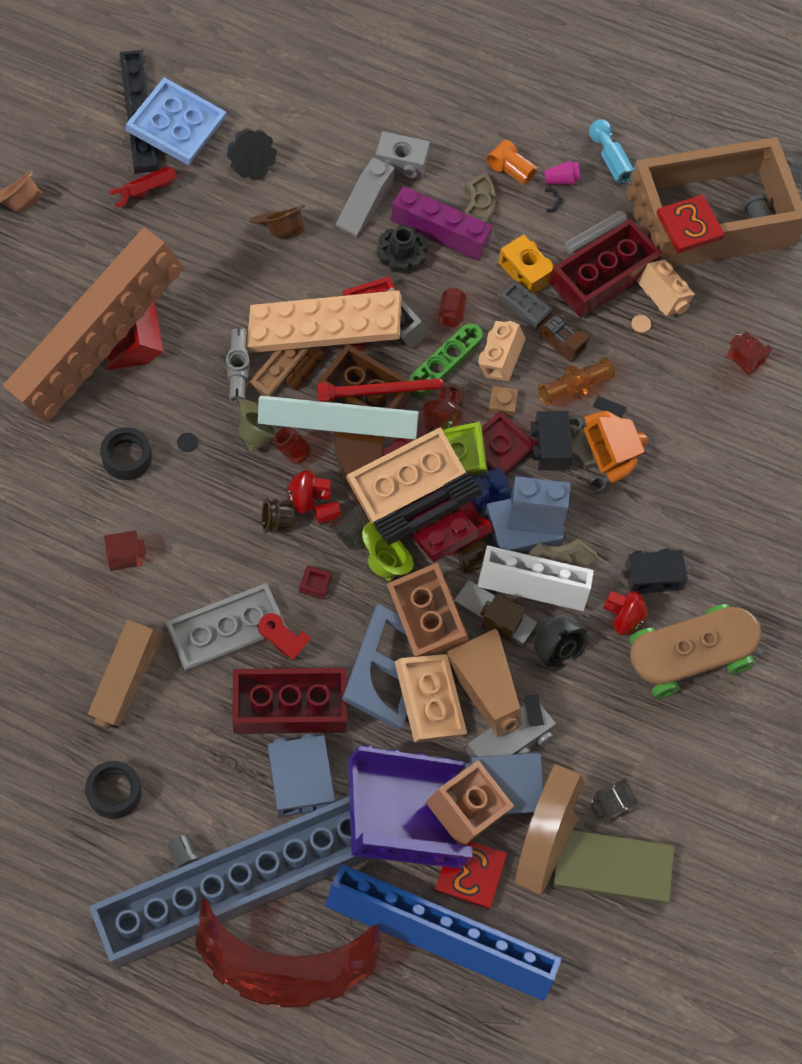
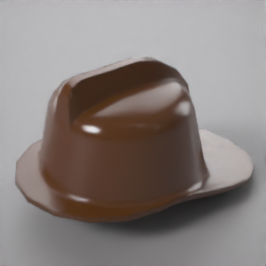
(282, 223)

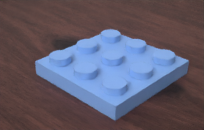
(175, 121)

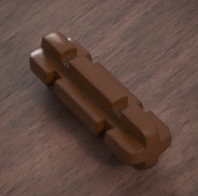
(305, 368)

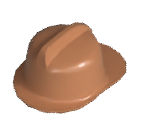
(21, 194)

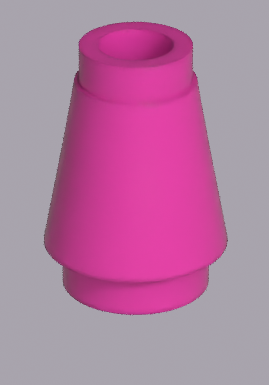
(563, 174)

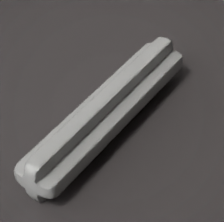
(595, 232)

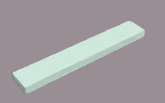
(338, 417)

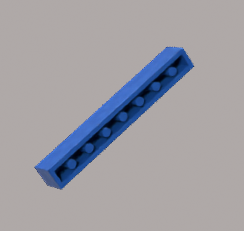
(443, 932)

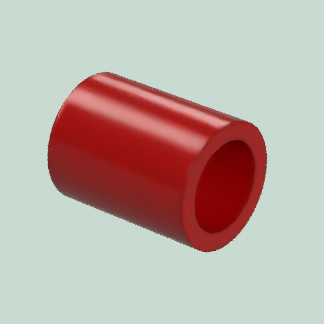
(327, 512)

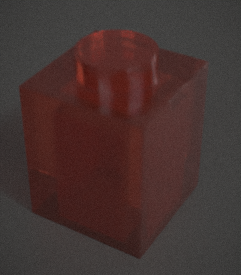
(124, 550)

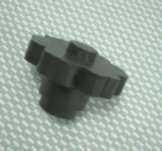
(251, 153)
(402, 249)

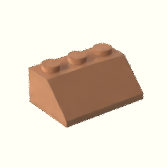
(428, 612)

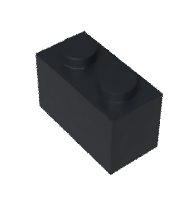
(553, 440)
(656, 571)

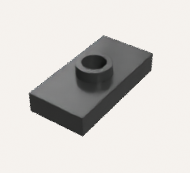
(525, 304)

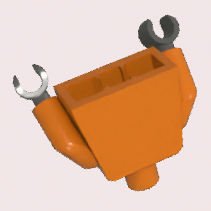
(613, 443)

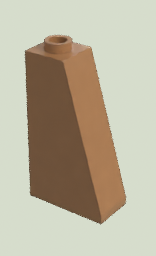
(124, 673)
(486, 678)

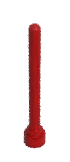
(328, 392)

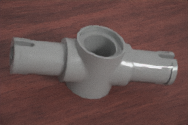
(238, 375)

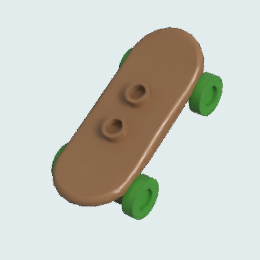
(695, 646)

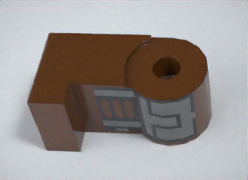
(564, 337)

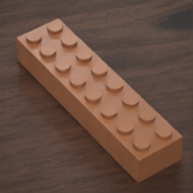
(94, 325)

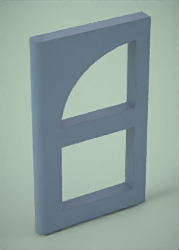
(359, 689)

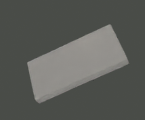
(221, 627)

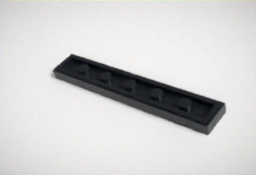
(136, 92)

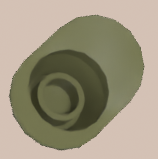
(250, 431)

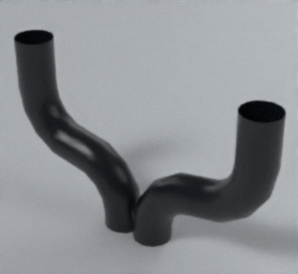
(557, 202)

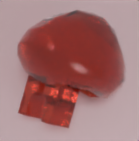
(443, 411)

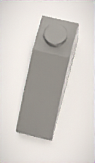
(366, 197)

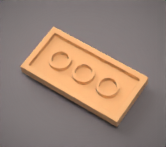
(405, 475)

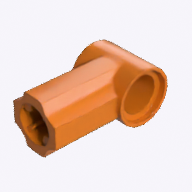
(506, 158)

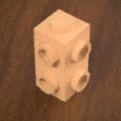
(665, 287)
(502, 350)

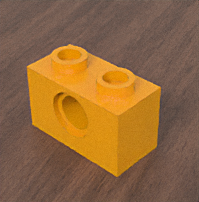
(521, 252)

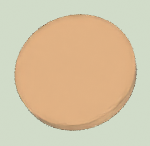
(641, 323)

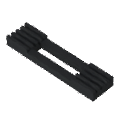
(461, 491)

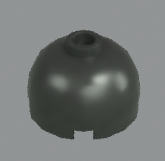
(558, 640)

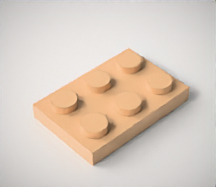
(430, 698)

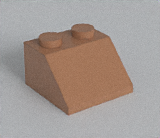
(469, 803)

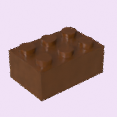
(357, 368)

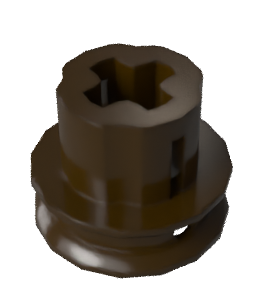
(276, 515)

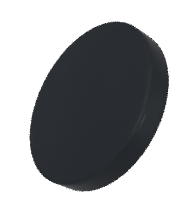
(187, 442)

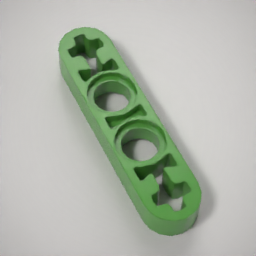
(447, 362)

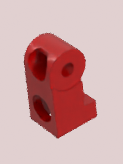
(278, 635)

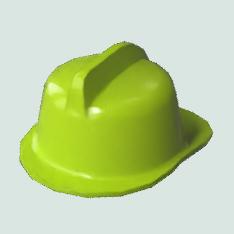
(386, 559)

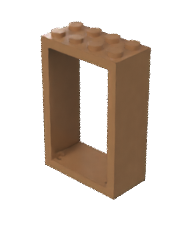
(714, 163)

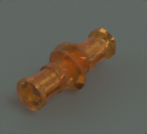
(576, 381)

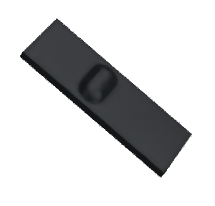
(607, 405)
(533, 710)

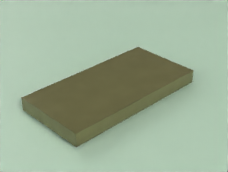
(616, 867)

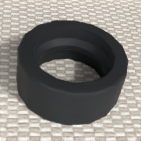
(123, 435)
(103, 770)

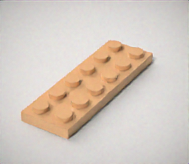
(324, 321)

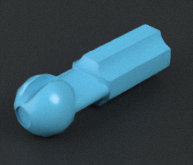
(612, 151)

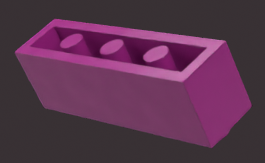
(441, 223)

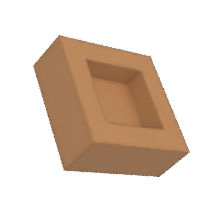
(503, 400)

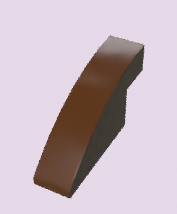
(354, 452)

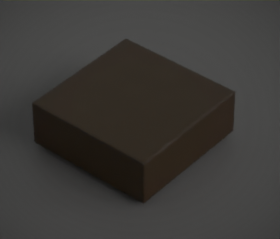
(471, 555)

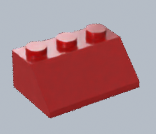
(139, 345)

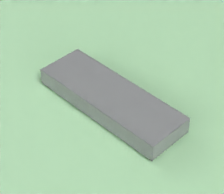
(472, 600)

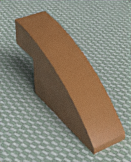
(549, 829)

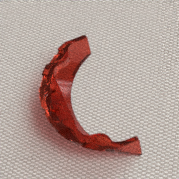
(279, 978)

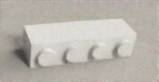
(535, 578)

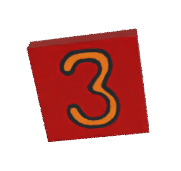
(690, 224)
(476, 880)

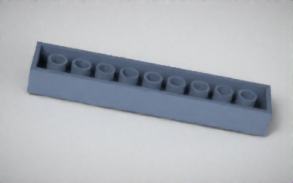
(230, 879)

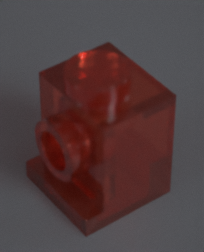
(748, 352)

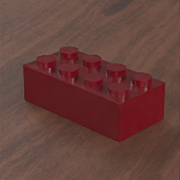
(604, 268)
(289, 700)

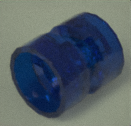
(493, 488)

